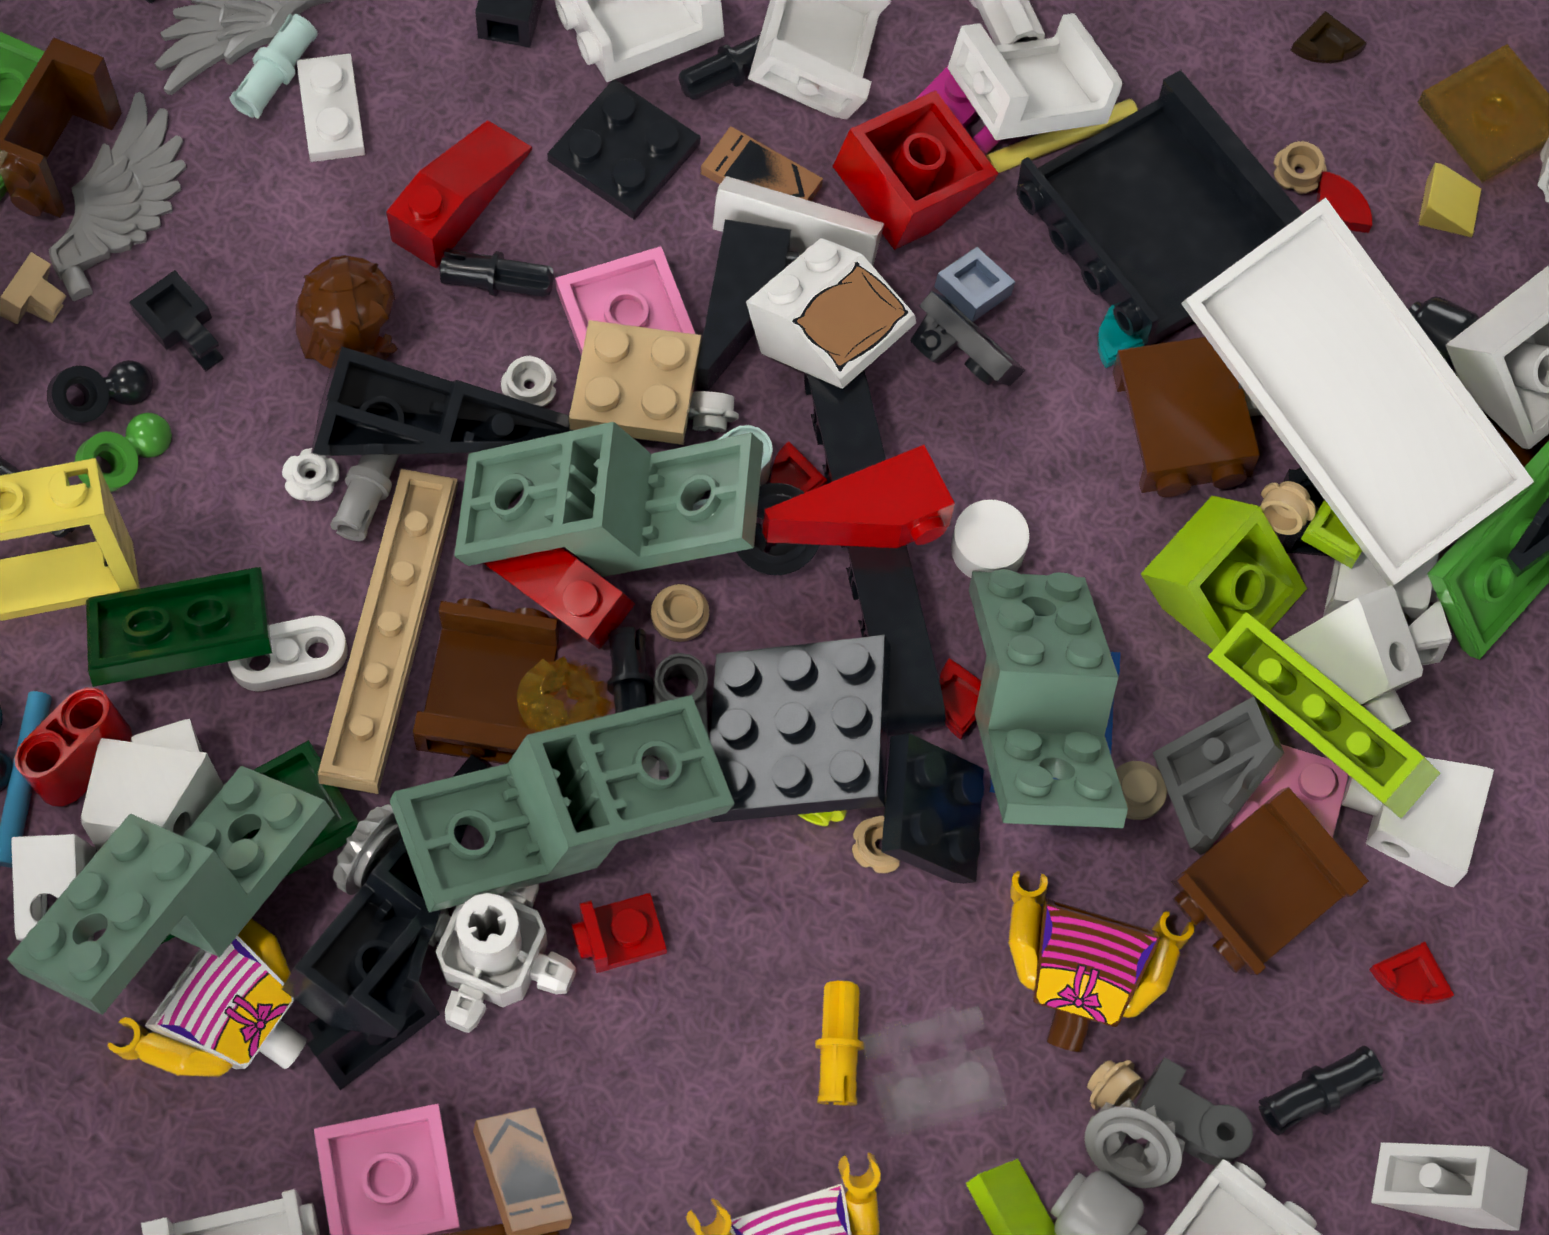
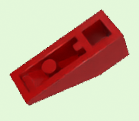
(454, 192)
(875, 507)
(567, 591)

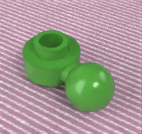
(145, 436)

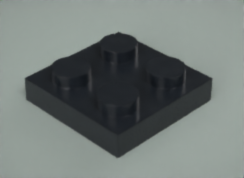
(624, 149)
(932, 809)

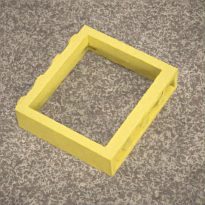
(65, 576)

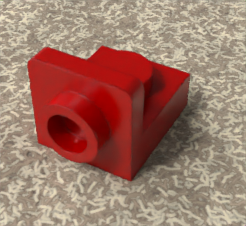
(619, 932)

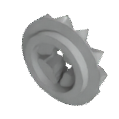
(366, 849)
(1132, 1163)

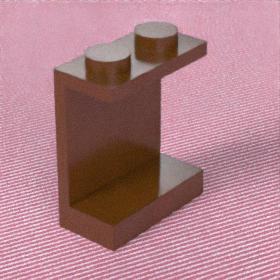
(61, 85)
(1186, 416)
(478, 679)
(1266, 882)

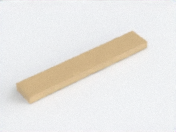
(388, 633)

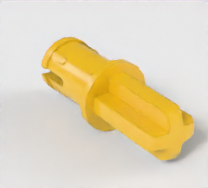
(839, 1044)

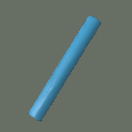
(19, 790)

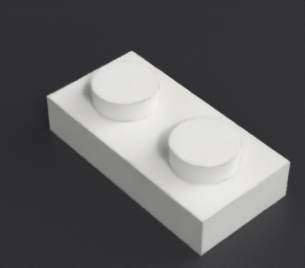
(330, 107)

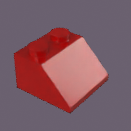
(913, 168)

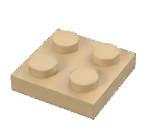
(636, 380)

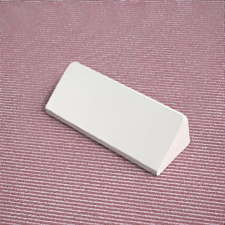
(806, 219)

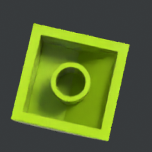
(1223, 567)

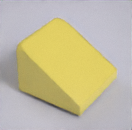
(1449, 202)

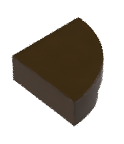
(1328, 41)

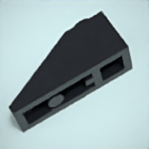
(745, 264)

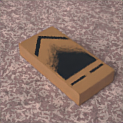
(757, 164)
(522, 1173)

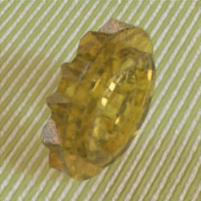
(545, 681)

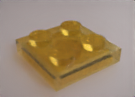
(1490, 112)

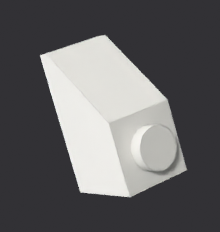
(1451, 1184)

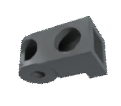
(1207, 1129)

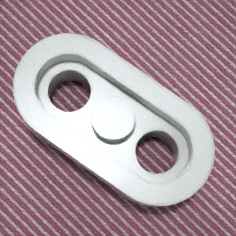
(289, 655)

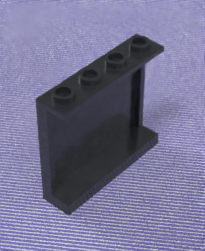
(1156, 207)

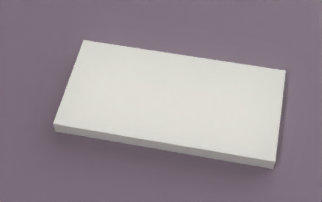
(1357, 392)

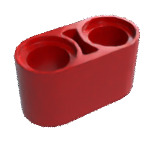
(63, 747)

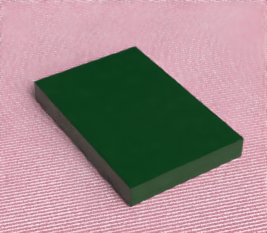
(177, 626)

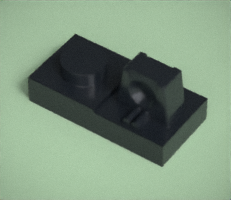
(948, 328)
(350, 1053)

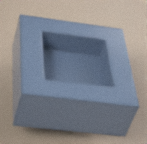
(974, 284)

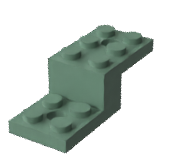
(610, 500)
(1046, 700)
(561, 802)
(167, 883)

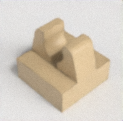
(31, 293)

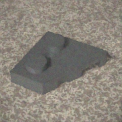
(1218, 769)

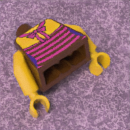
(1087, 962)

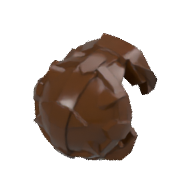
(344, 307)

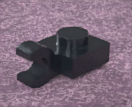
(175, 315)

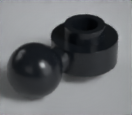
(126, 383)

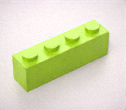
(1324, 715)

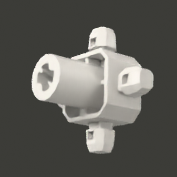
(504, 963)

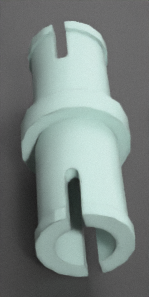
(273, 66)

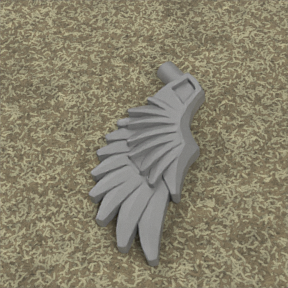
(221, 31)
(119, 197)

